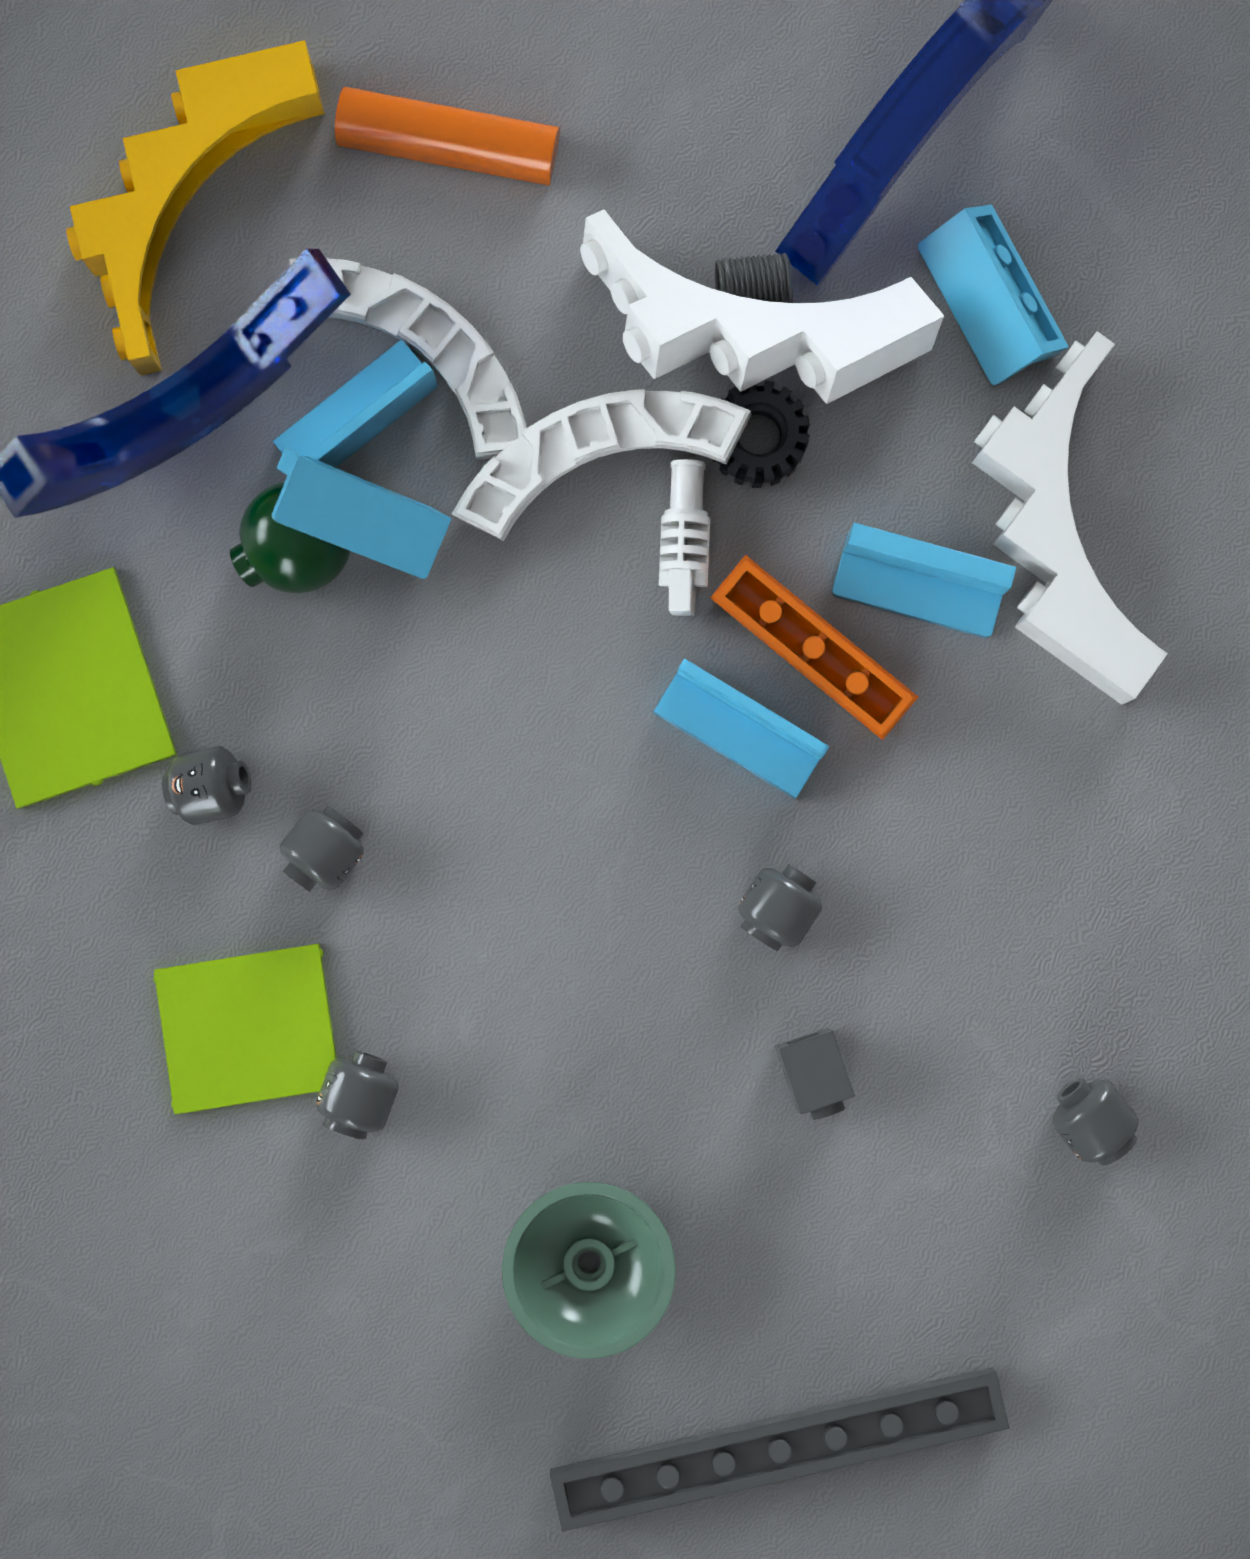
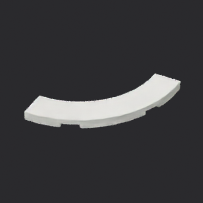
(444, 341)
(591, 431)

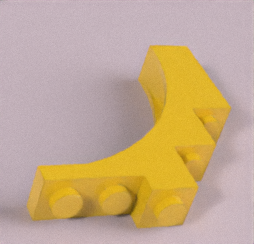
(218, 114)

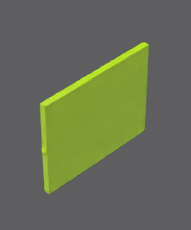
(75, 691)

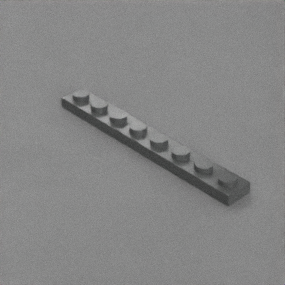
(778, 1449)

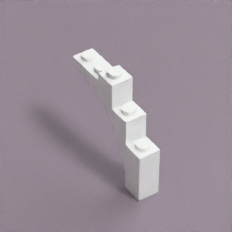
(751, 339)
(1072, 611)

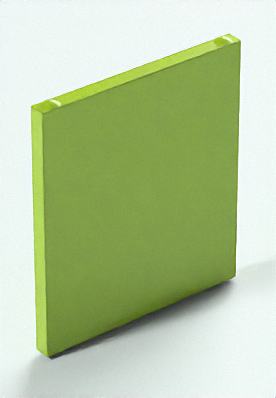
(245, 1028)

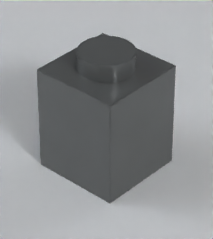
(815, 1073)

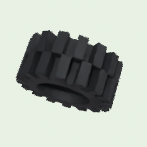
(793, 436)

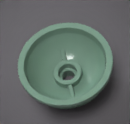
(580, 1309)

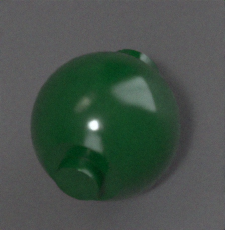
(281, 554)

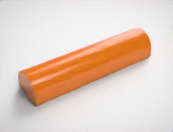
(446, 135)
(814, 647)

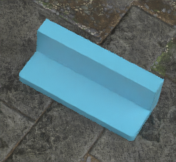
(991, 293)
(361, 407)
(358, 515)
(921, 580)
(740, 729)

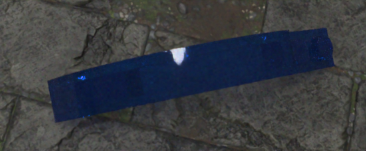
(902, 124)
(109, 449)

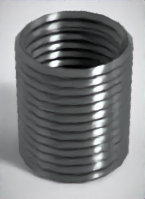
(756, 277)

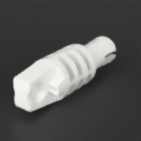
(685, 538)

